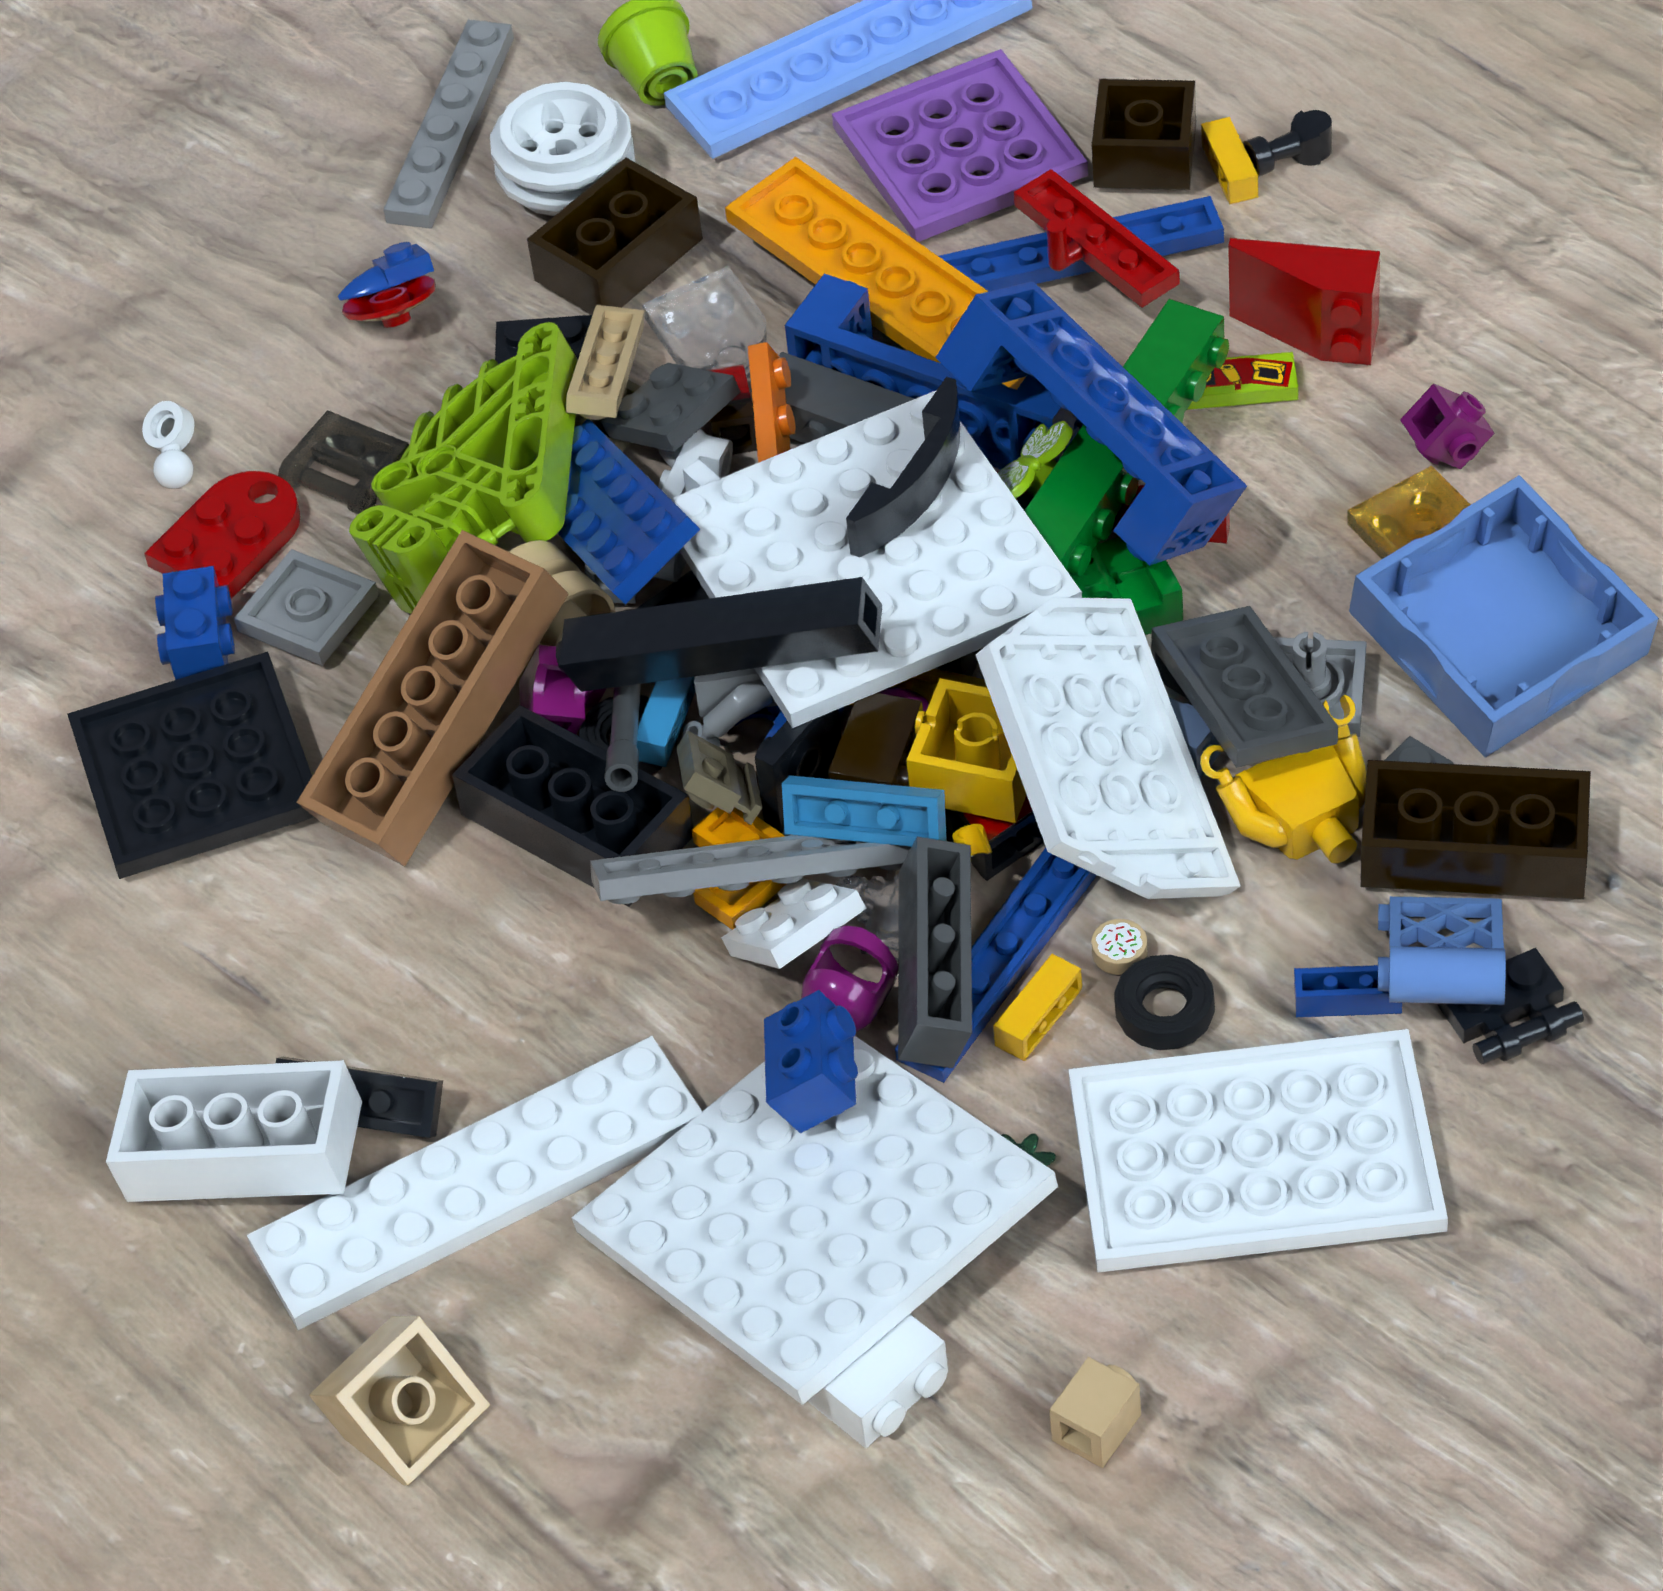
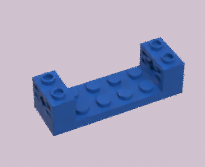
(836, 332)
(1027, 333)

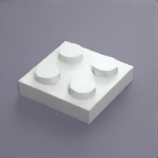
(792, 923)

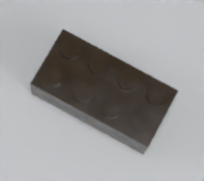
(1475, 829)

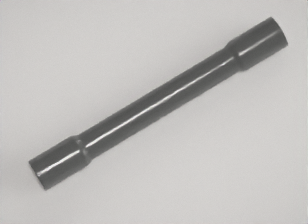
(623, 754)

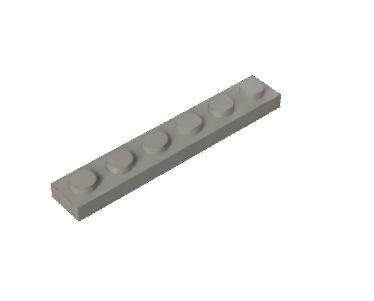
(448, 124)
(735, 865)

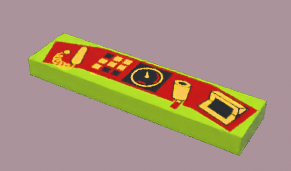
(1250, 381)

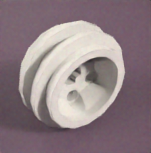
(558, 144)

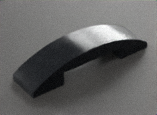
(888, 512)

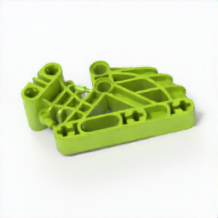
(479, 465)

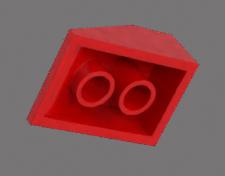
(1308, 296)

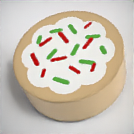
(1118, 945)

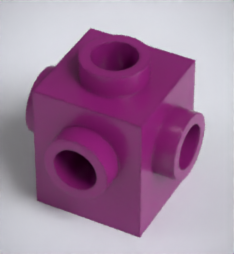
(1447, 426)

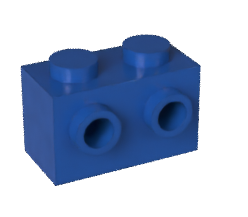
(194, 622)
(810, 1061)

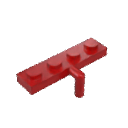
(1086, 232)

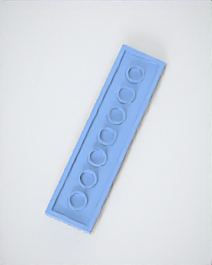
(825, 65)

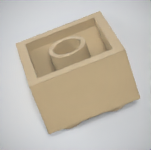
(400, 1398)

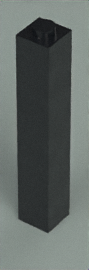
(721, 634)

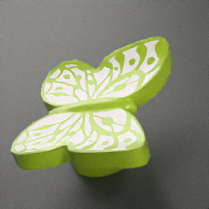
(1036, 459)

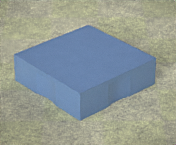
(1502, 616)

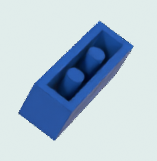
(1340, 992)

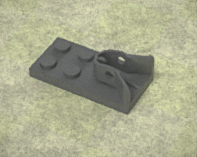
(1242, 686)

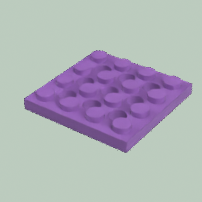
(949, 93)

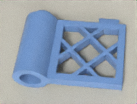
(1445, 968)

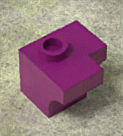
(552, 693)

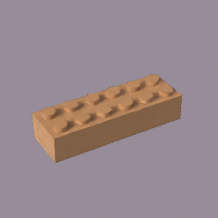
(433, 697)

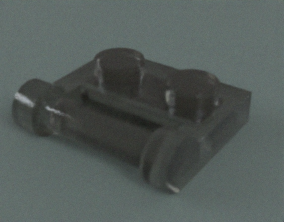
(346, 448)

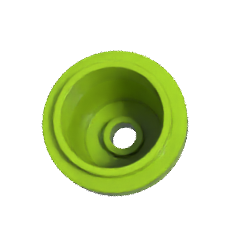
(649, 47)

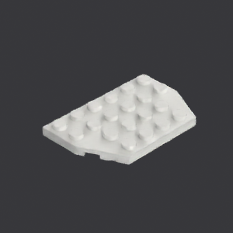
(1104, 750)

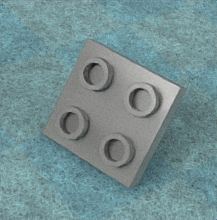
(1330, 670)

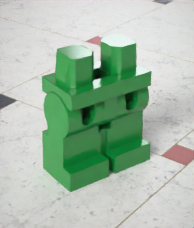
(1119, 574)

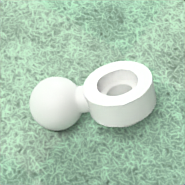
(169, 430)

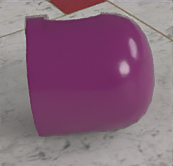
(856, 995)

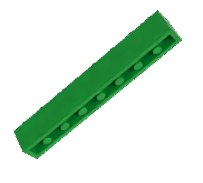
(1089, 482)

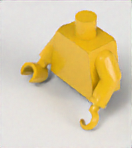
(1300, 798)

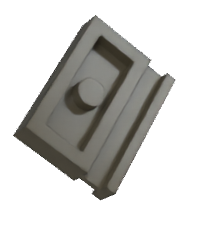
(715, 780)

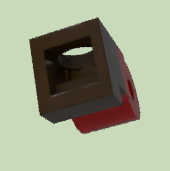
(737, 412)

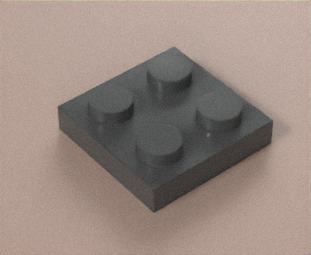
(671, 406)

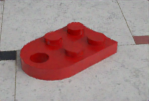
(230, 529)

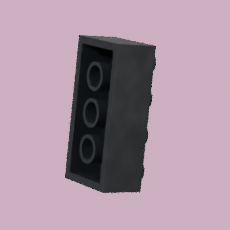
(552, 798)

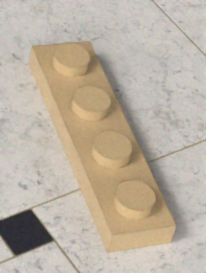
(605, 362)

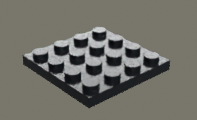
(193, 764)

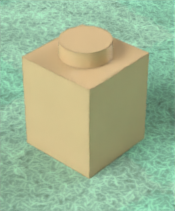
(1095, 1411)

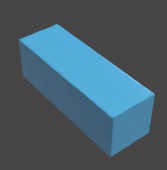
(664, 719)

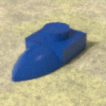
(398, 265)

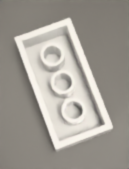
(235, 1131)

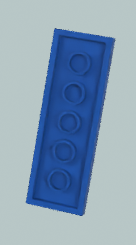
(619, 515)

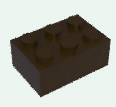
(615, 237)

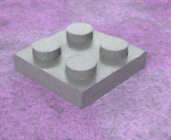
(306, 607)

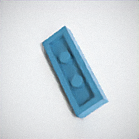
(862, 811)

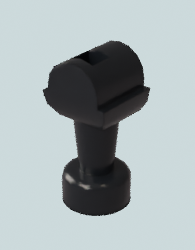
(1306, 143)

